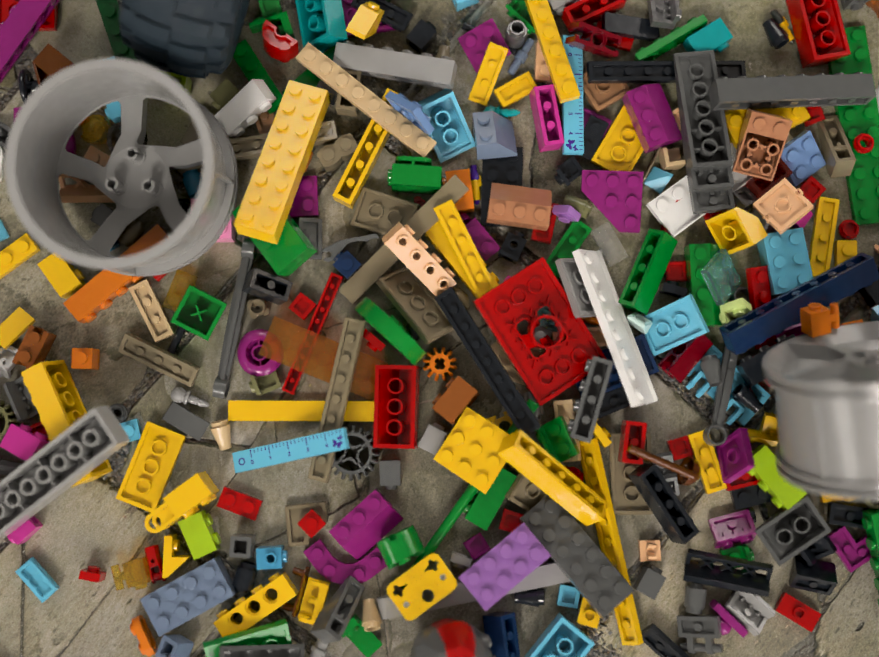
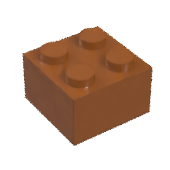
(455, 399)

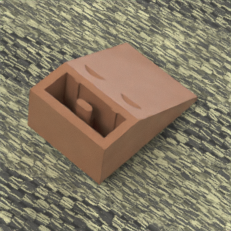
(761, 144)

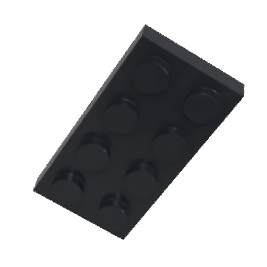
(503, 171)

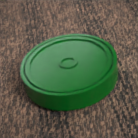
(391, 330)

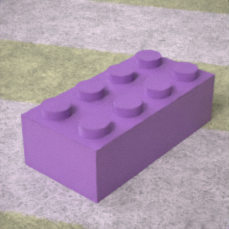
(504, 566)

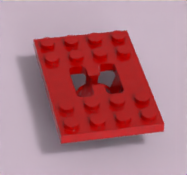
(519, 300)

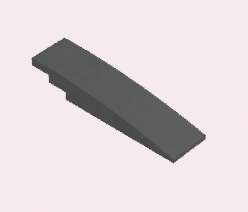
(703, 134)

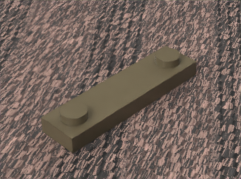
(159, 359)

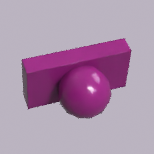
(727, 620)

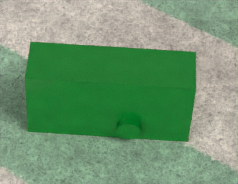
(291, 250)

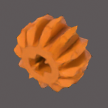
(432, 364)

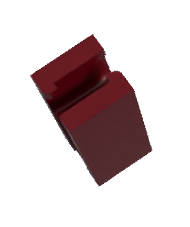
(586, 42)
(684, 357)

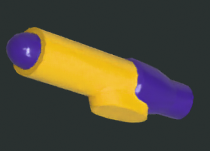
(476, 184)

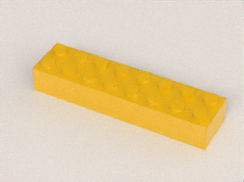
(282, 162)

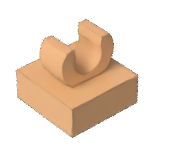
(649, 550)

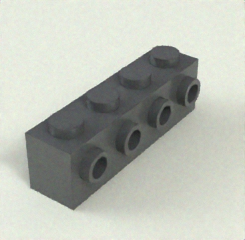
(591, 399)

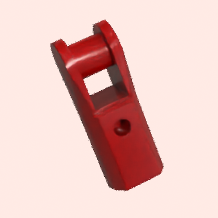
(154, 559)

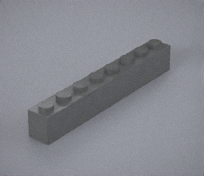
(791, 91)

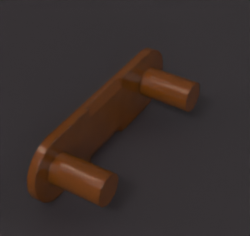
(296, 607)

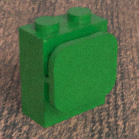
(414, 175)

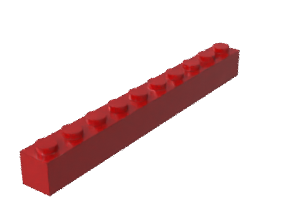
(316, 325)

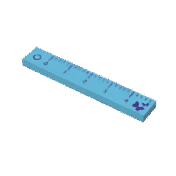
(573, 110)
(291, 450)

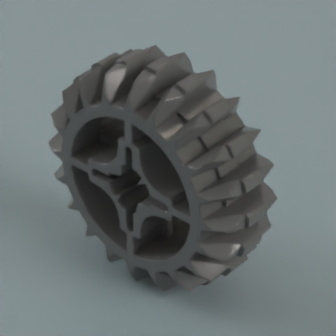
(362, 468)

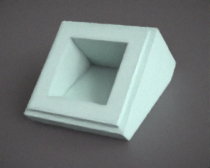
(639, 322)

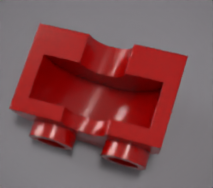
(278, 46)

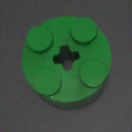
(400, 547)

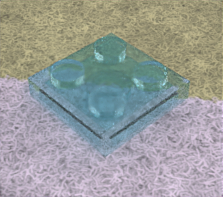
(721, 277)

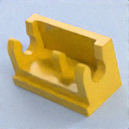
(313, 600)

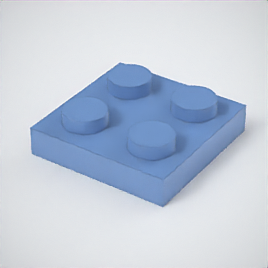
(410, 111)
(802, 157)

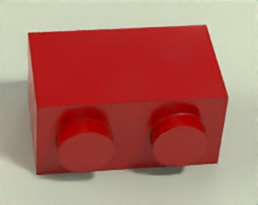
(634, 434)

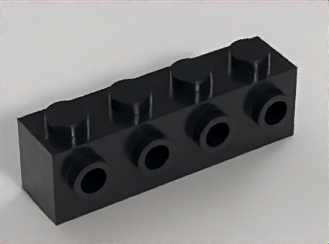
(663, 503)

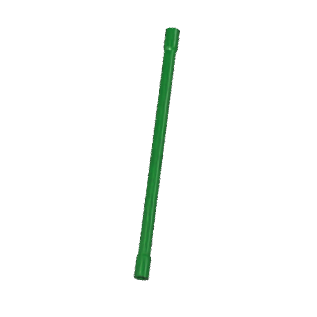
(458, 507)

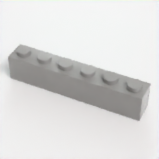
(395, 65)

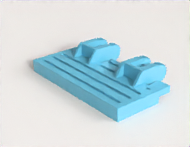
(746, 413)

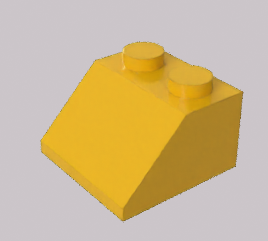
(736, 230)

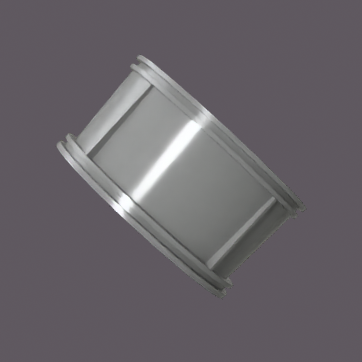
(135, 172)
(828, 410)

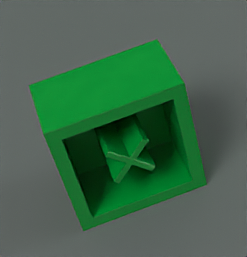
(198, 312)

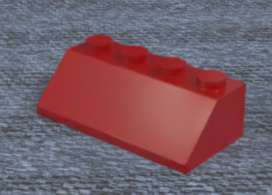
(818, 31)
(396, 406)

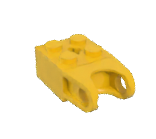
(183, 502)

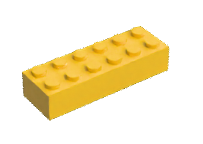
(58, 404)

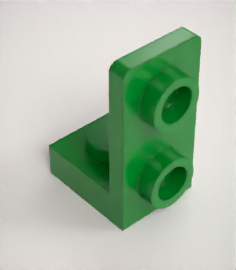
(278, 19)
(365, 641)

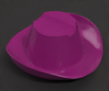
(248, 354)

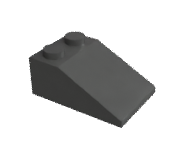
(792, 530)

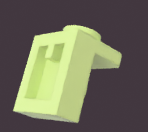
(733, 310)

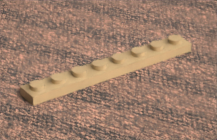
(366, 100)

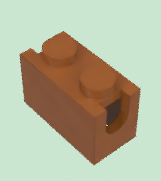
(34, 347)

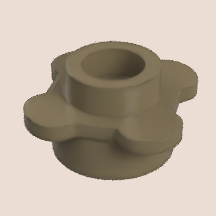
(252, 304)

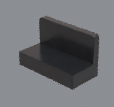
(815, 578)

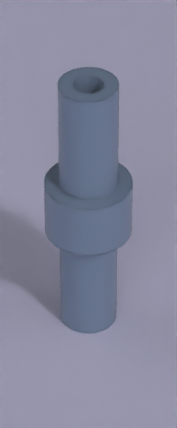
(521, 56)

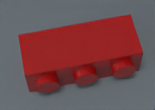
(589, 11)

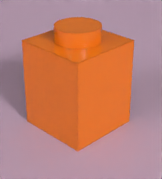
(85, 358)

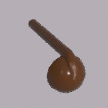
(687, 472)

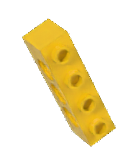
(285, 591)

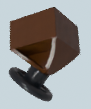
(45, 65)

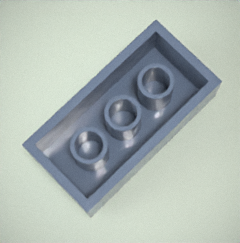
(188, 596)

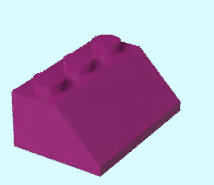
(651, 117)
(366, 524)

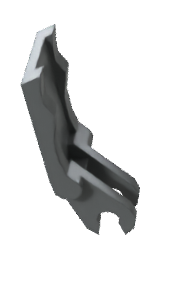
(337, 247)

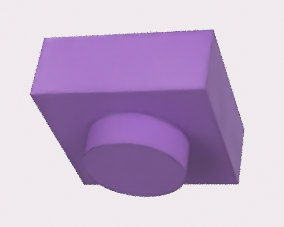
(566, 213)

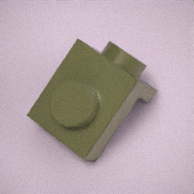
(265, 384)

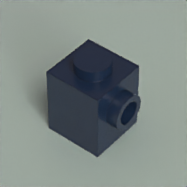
(346, 264)

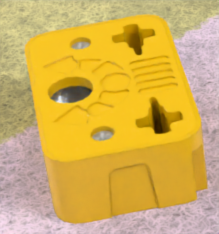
(412, 603)

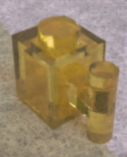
(134, 572)

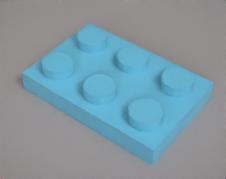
(675, 325)

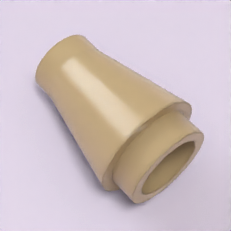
(221, 433)
(370, 617)

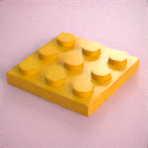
(473, 450)

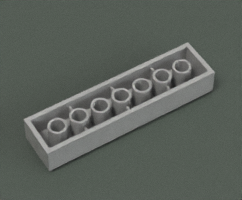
(59, 466)

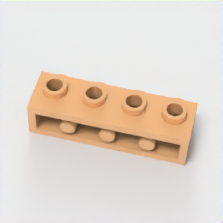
(418, 259)

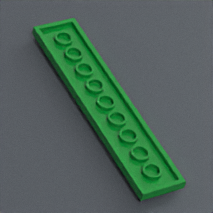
(855, 120)

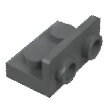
(313, 230)

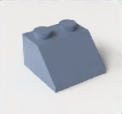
(493, 136)

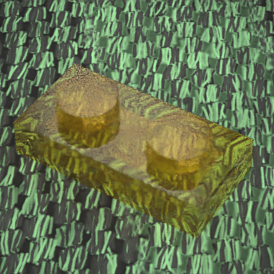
(178, 289)

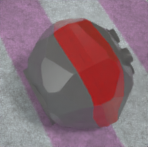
(451, 639)

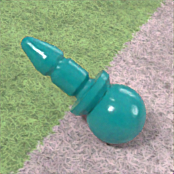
(503, 112)

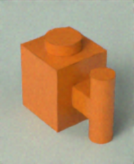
(818, 319)

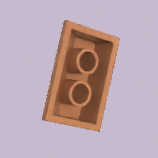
(519, 206)

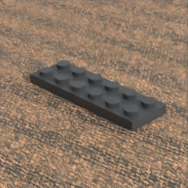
(577, 556)

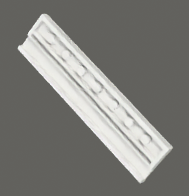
(679, 215)
(615, 327)

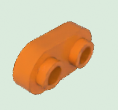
(146, 640)

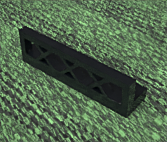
(726, 575)

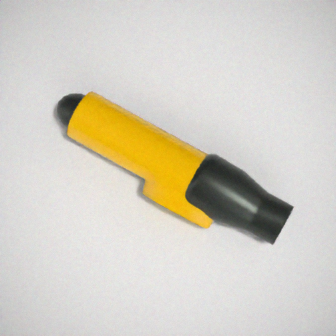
(784, 24)

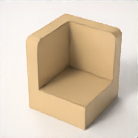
(670, 159)

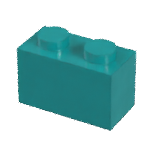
(711, 37)

